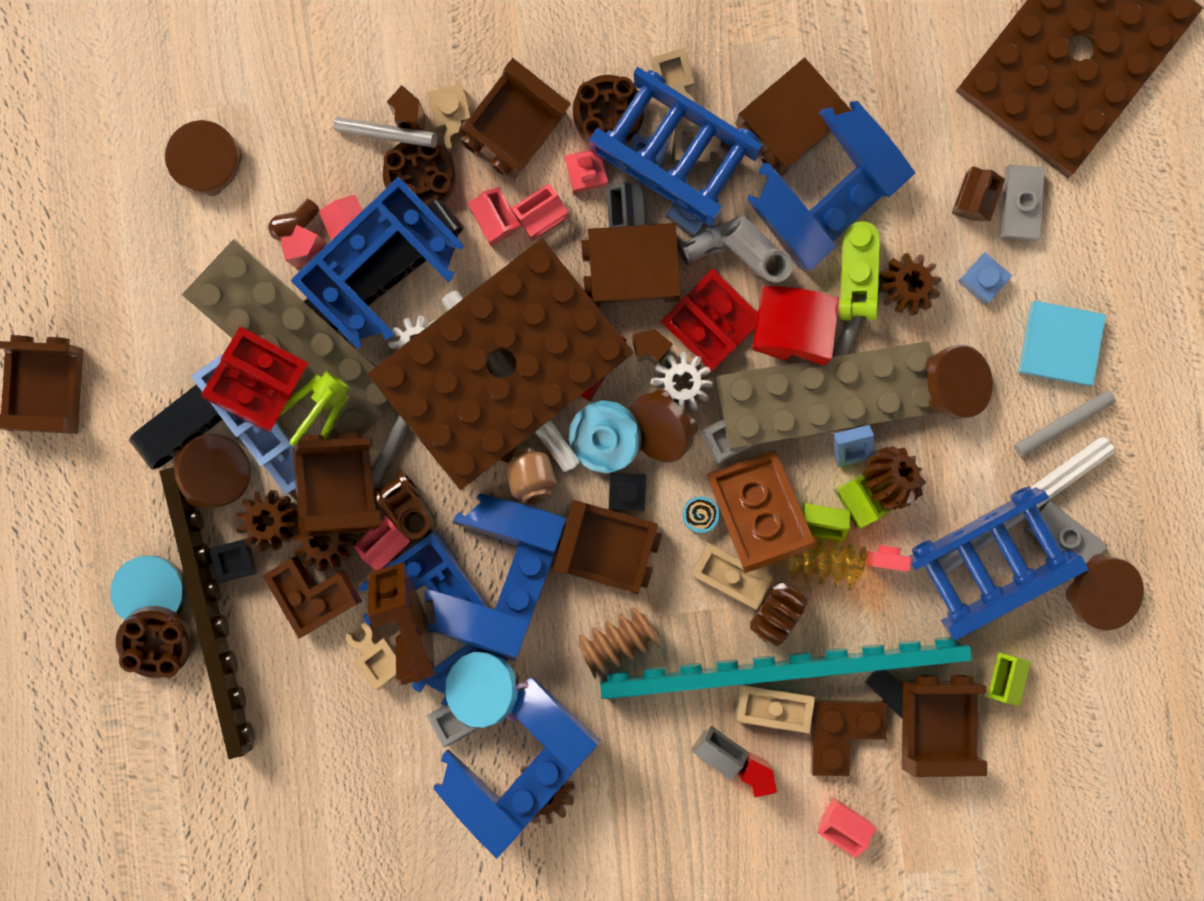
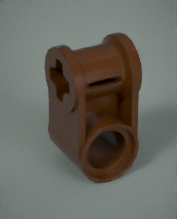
(400, 501)

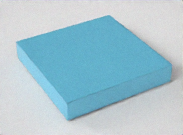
(1062, 343)

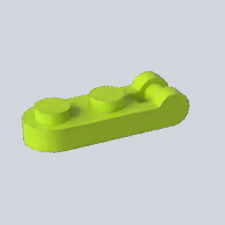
(860, 271)

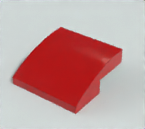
(712, 319)
(796, 324)
(254, 379)

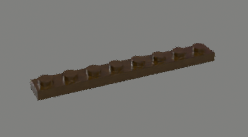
(210, 624)

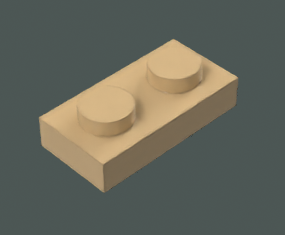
(728, 576)
(775, 708)

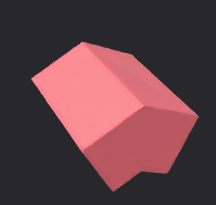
(540, 212)
(340, 214)
(494, 215)
(301, 246)
(383, 545)
(846, 828)

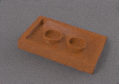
(760, 511)

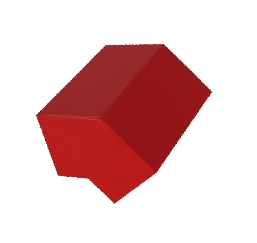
(758, 775)

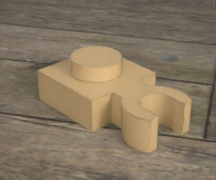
(675, 70)
(449, 111)
(683, 137)
(378, 658)

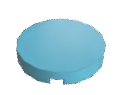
(605, 436)
(147, 583)
(481, 689)

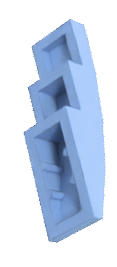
(269, 449)

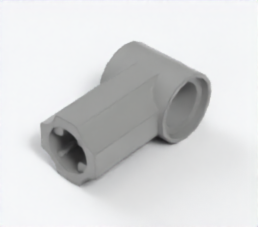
(756, 249)

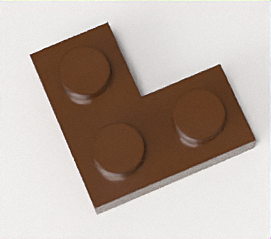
(306, 604)
(833, 727)

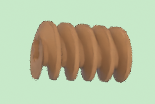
(617, 641)

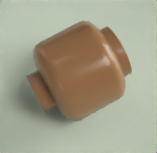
(530, 476)

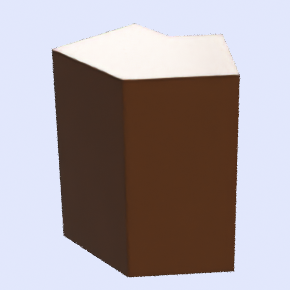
(407, 109)
(978, 194)
(651, 346)

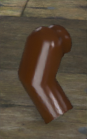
(284, 224)

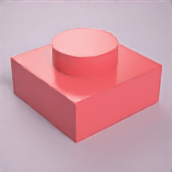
(889, 558)

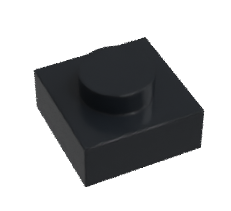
(627, 491)
(232, 561)

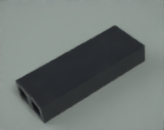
(887, 688)

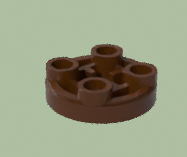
(602, 104)
(202, 157)
(422, 168)
(959, 382)
(663, 425)
(211, 471)
(1106, 593)
(154, 642)

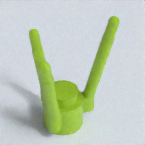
(328, 392)

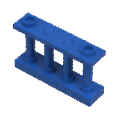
(642, 164)
(1026, 582)

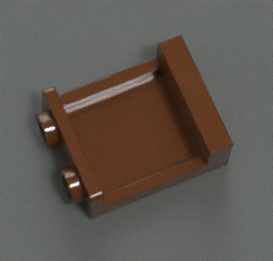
(789, 117)
(513, 120)
(632, 263)
(41, 385)
(334, 485)
(607, 547)
(395, 599)
(941, 727)

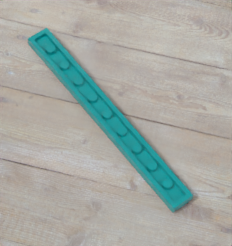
(798, 666)

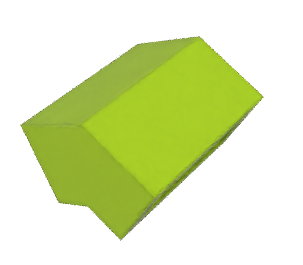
(859, 502)
(827, 521)
(1016, 679)

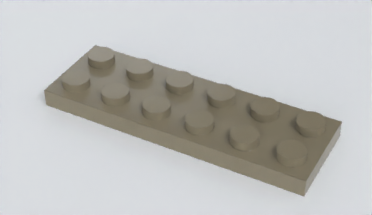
(247, 294)
(821, 399)

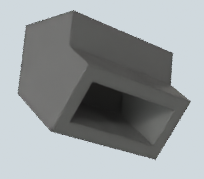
(625, 204)
(720, 752)

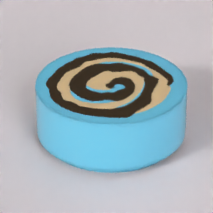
(700, 514)

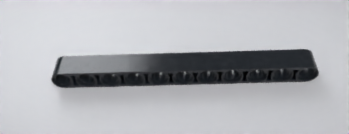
(194, 416)

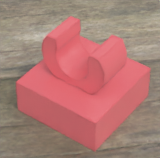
(586, 171)

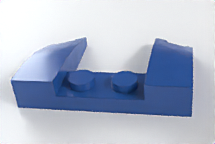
(878, 173)
(390, 212)
(437, 568)
(504, 628)
(500, 820)

